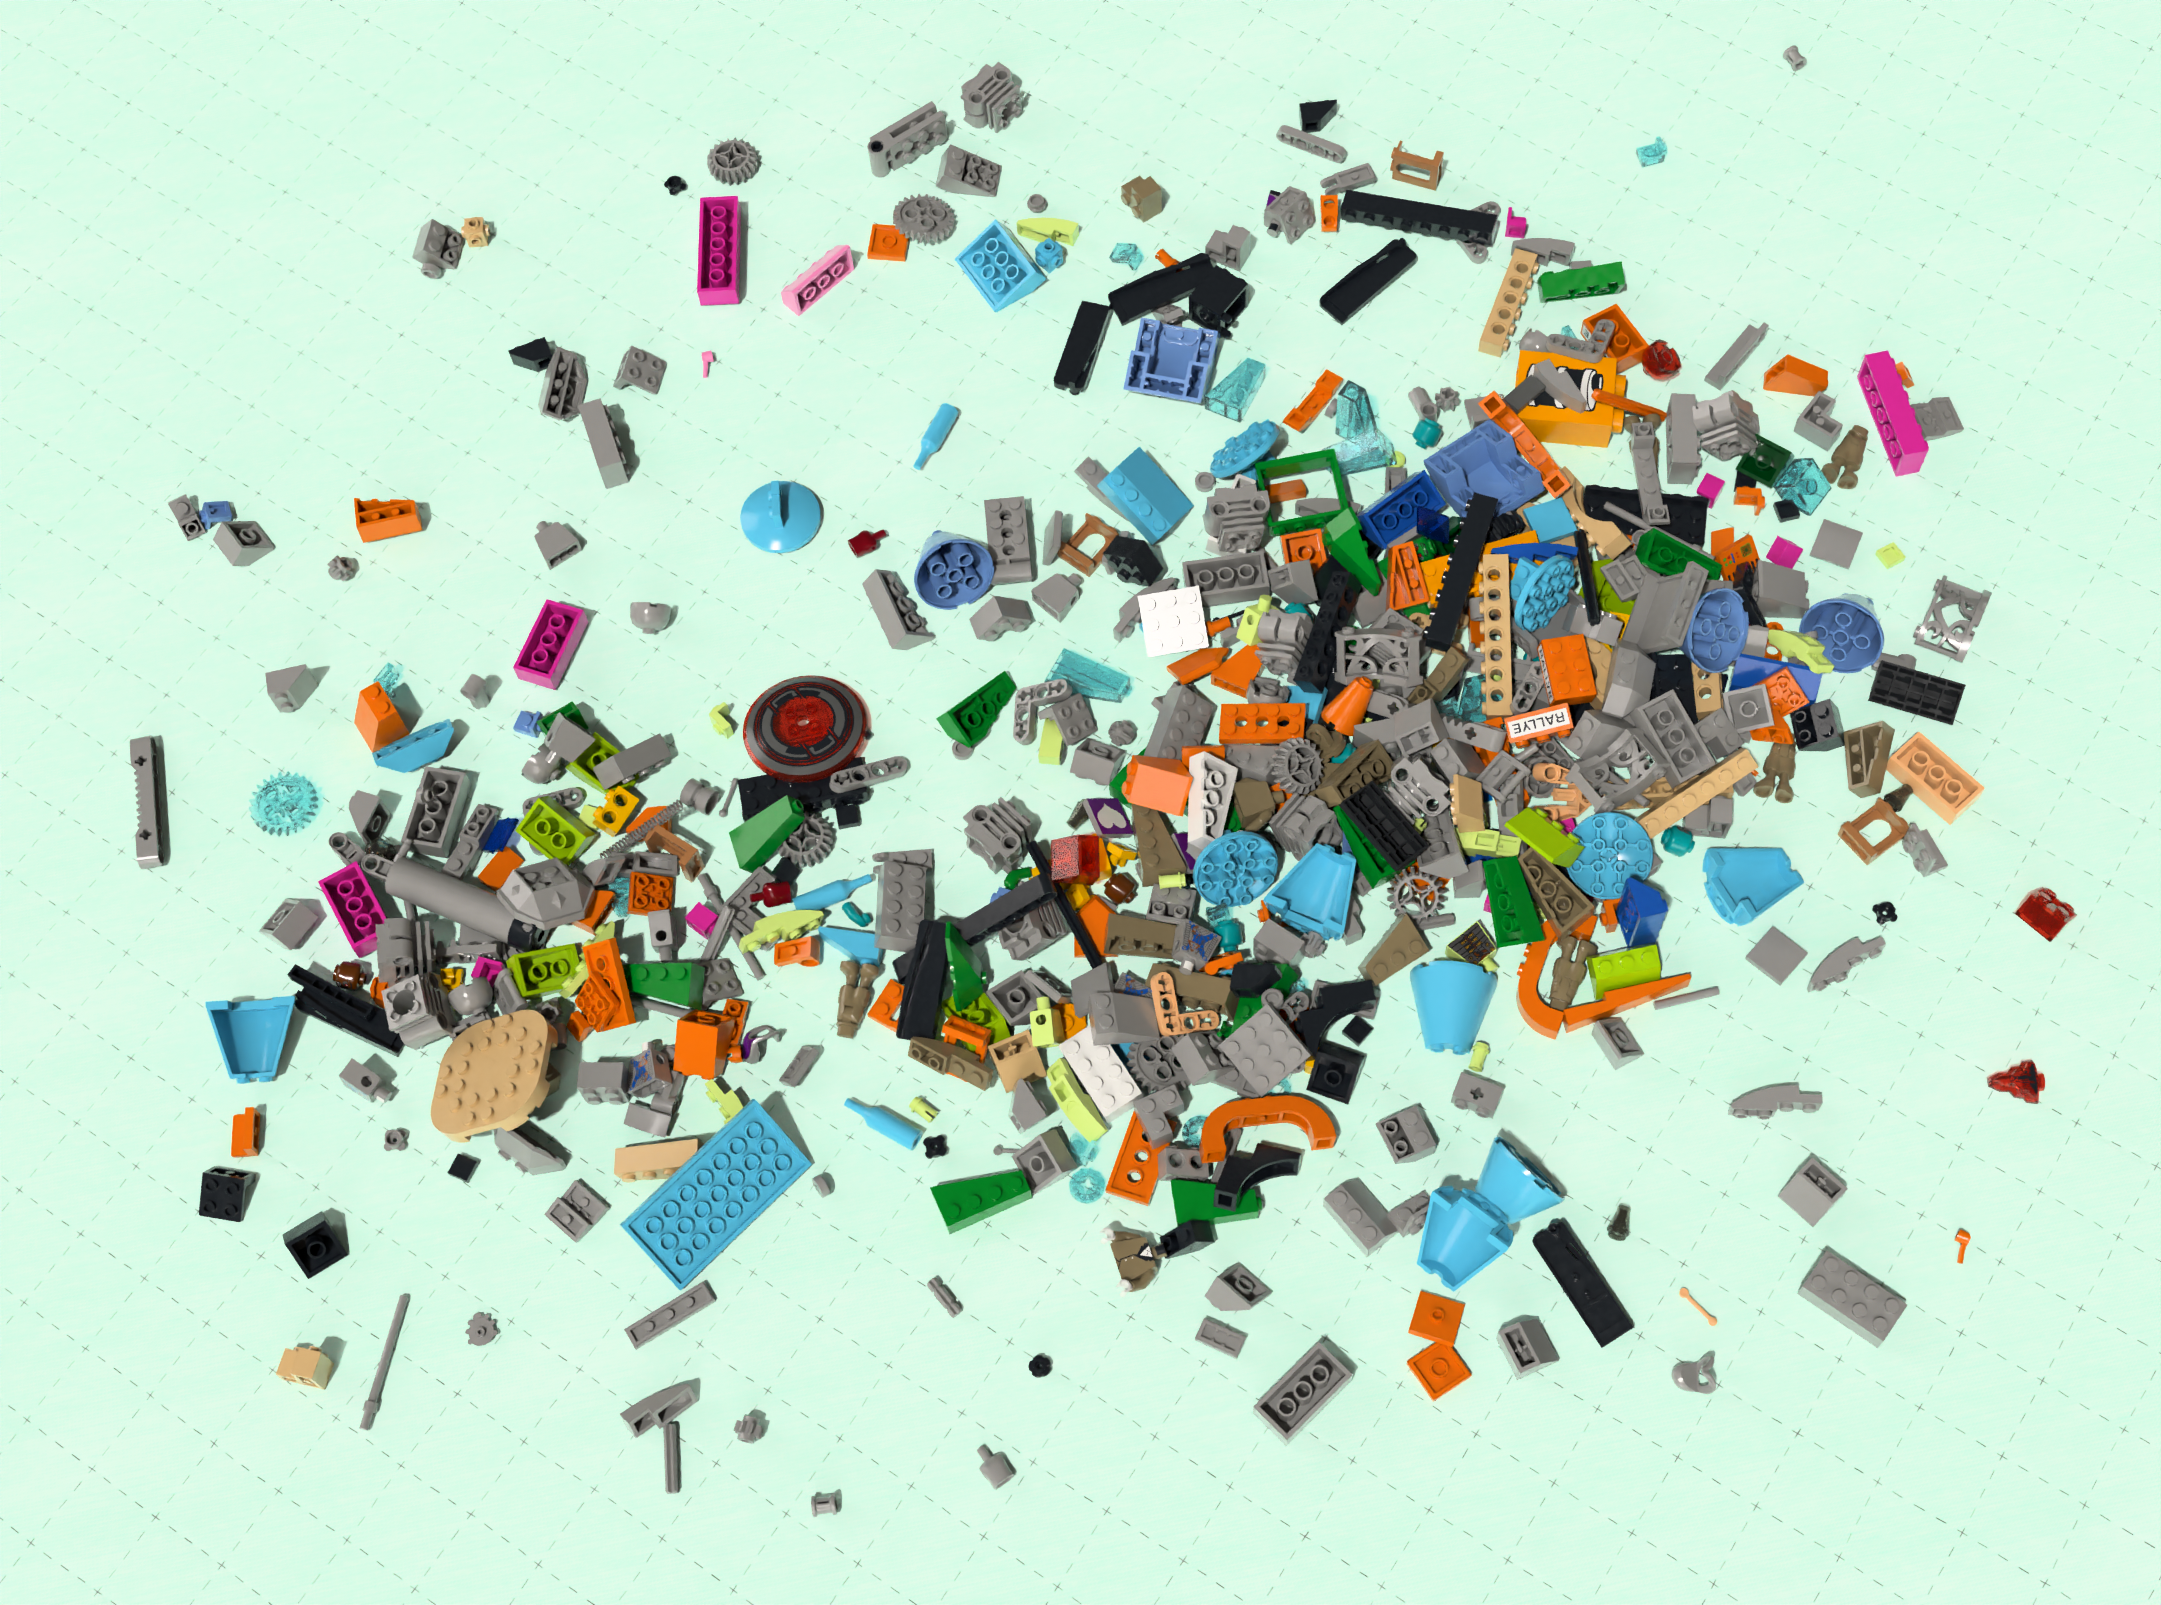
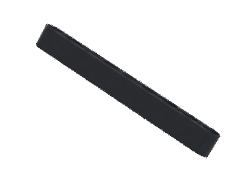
(993, 916)

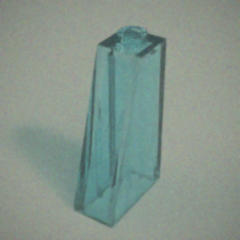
(1353, 411)
(1090, 678)

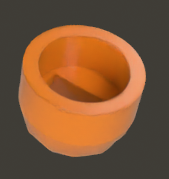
(736, 1054)

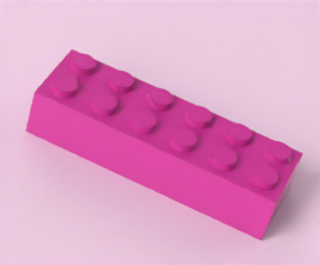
(719, 250)
(1892, 413)

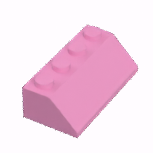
(818, 279)

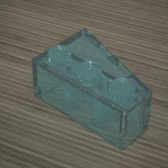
(1237, 390)
(1364, 452)

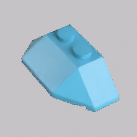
(416, 749)

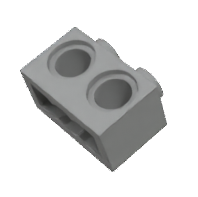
(1184, 1168)

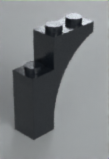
(1332, 1005)
(1243, 1174)

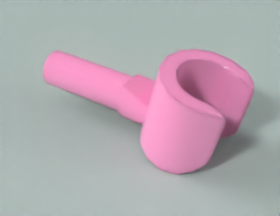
(707, 357)

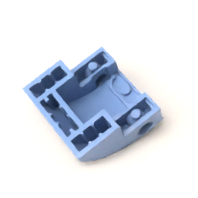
(1172, 361)
(1484, 464)

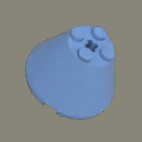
(952, 571)
(1716, 630)
(1847, 630)

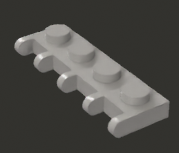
(1519, 667)

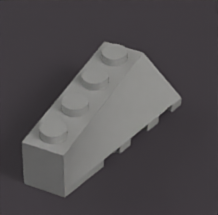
(895, 611)

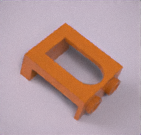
(958, 1028)

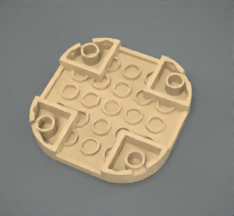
(493, 1075)

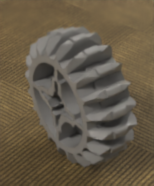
(732, 161)
(1287, 761)
(819, 843)
(1407, 878)

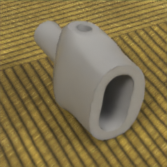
(994, 1468)

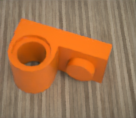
(801, 951)

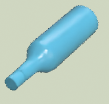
(936, 432)
(828, 894)
(887, 1124)

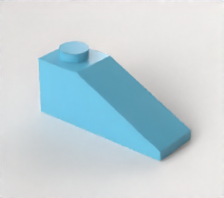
(853, 944)

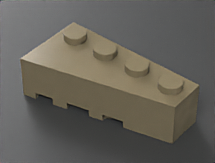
(1361, 767)
(1154, 846)
(1556, 896)
(1138, 937)
(1199, 990)

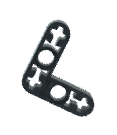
(1743, 586)

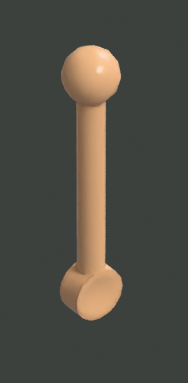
(1684, 1293)

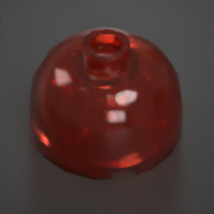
(1660, 361)

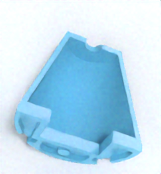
(1747, 881)
(1315, 893)
(1451, 1003)
(251, 1035)
(1461, 1235)

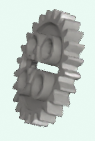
(923, 218)
(1147, 1070)

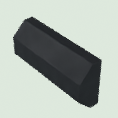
(1916, 692)
(1384, 826)

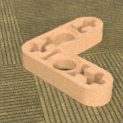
(1177, 1019)

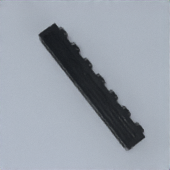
(332, 993)

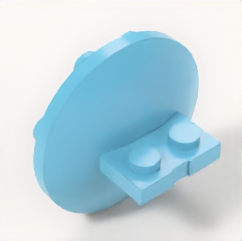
(1245, 451)
(780, 516)
(1540, 590)
(1612, 852)
(1235, 868)

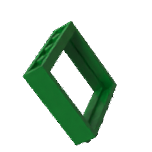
(1298, 464)

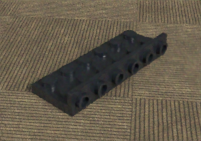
(1685, 512)
(1674, 673)
(763, 791)

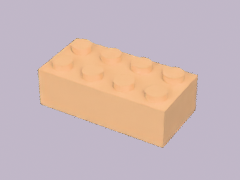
(1934, 778)

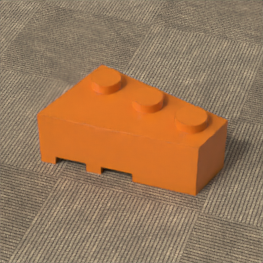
(386, 519)
(1404, 579)

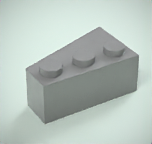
(632, 761)
(1251, 761)

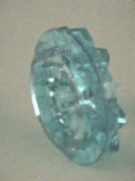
(1190, 1128)
(1093, 1193)

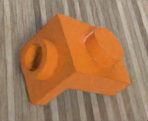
(1750, 497)
(1608, 916)

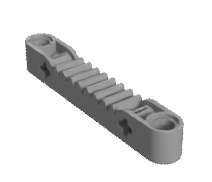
(1487, 736)
(150, 834)

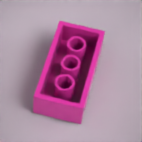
(550, 644)
(354, 907)

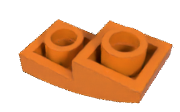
(739, 1010)

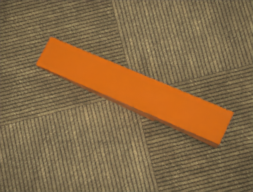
(1621, 1000)

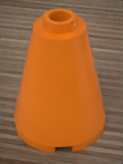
(1349, 706)

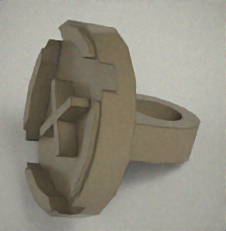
(1327, 742)

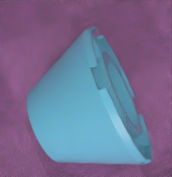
(1515, 1183)

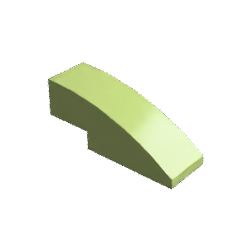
(1053, 228)
(1051, 744)

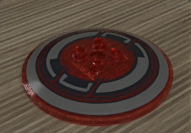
(809, 751)

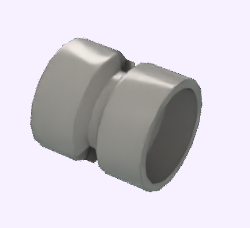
(700, 797)

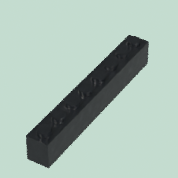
(1419, 217)
(1461, 572)

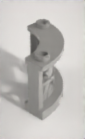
(1953, 594)
(1404, 675)
(1587, 771)

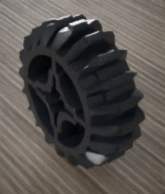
(1505, 526)

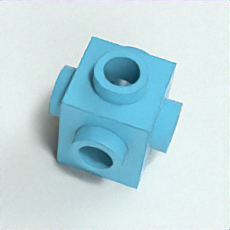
(1049, 255)

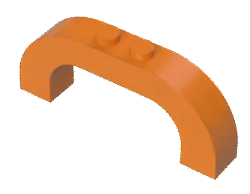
(1526, 442)
(1533, 1011)
(1263, 1112)

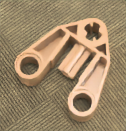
(1575, 799)

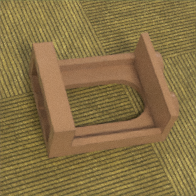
(1434, 166)
(1068, 550)
(1859, 845)
(690, 858)

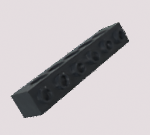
(1321, 644)

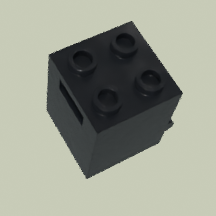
(1218, 301)

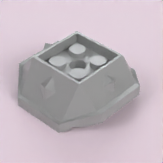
(547, 894)

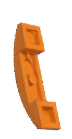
(1315, 402)

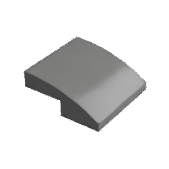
(1937, 418)
(1836, 544)
(1625, 577)
(576, 1211)

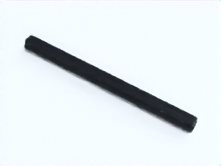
(1587, 578)
(1066, 907)

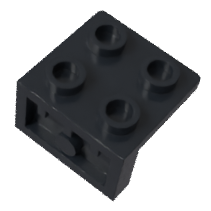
(224, 1193)

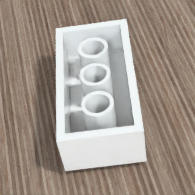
(1101, 1075)

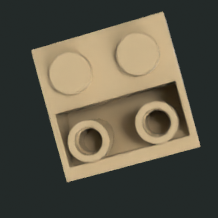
(1467, 804)
(1016, 1059)

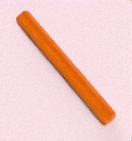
(1626, 404)

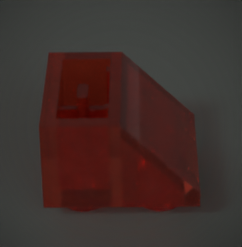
(1075, 859)
(2046, 913)

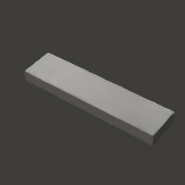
(669, 1315)

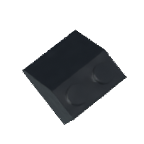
(1335, 1072)
(314, 1244)

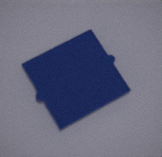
(1432, 524)
(500, 835)

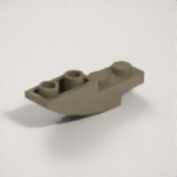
(1441, 679)
(950, 1058)

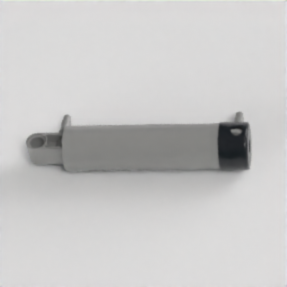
(452, 899)

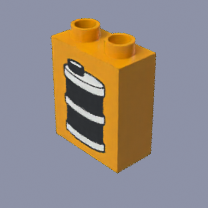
(1557, 423)

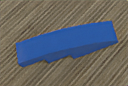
(1535, 551)

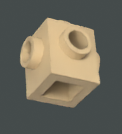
(475, 232)

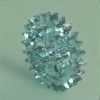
(303, 799)

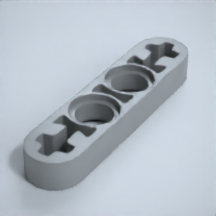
(1329, 151)
(869, 777)

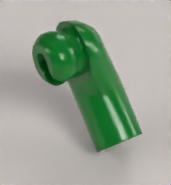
(1014, 876)

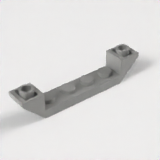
(1646, 474)

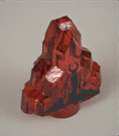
(2020, 1082)

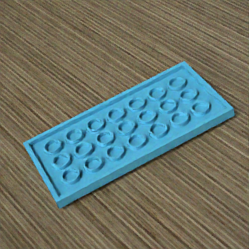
(715, 1194)

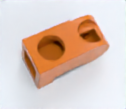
(1329, 213)

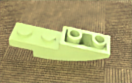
(1803, 647)
(1489, 844)
(785, 924)
(571, 984)
(728, 1102)
(1073, 1102)

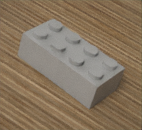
(1681, 440)
(604, 443)
(1228, 578)
(1179, 723)
(1674, 737)
(435, 827)
(899, 906)
(1852, 1299)
(1302, 1393)

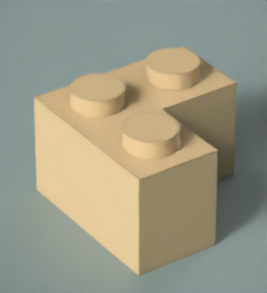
(305, 1367)

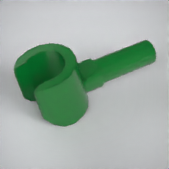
(1225, 1030)

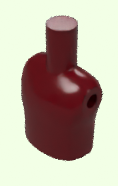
(865, 542)
(773, 894)

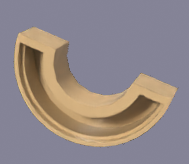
(1599, 661)

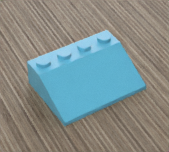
(999, 267)
(1145, 495)

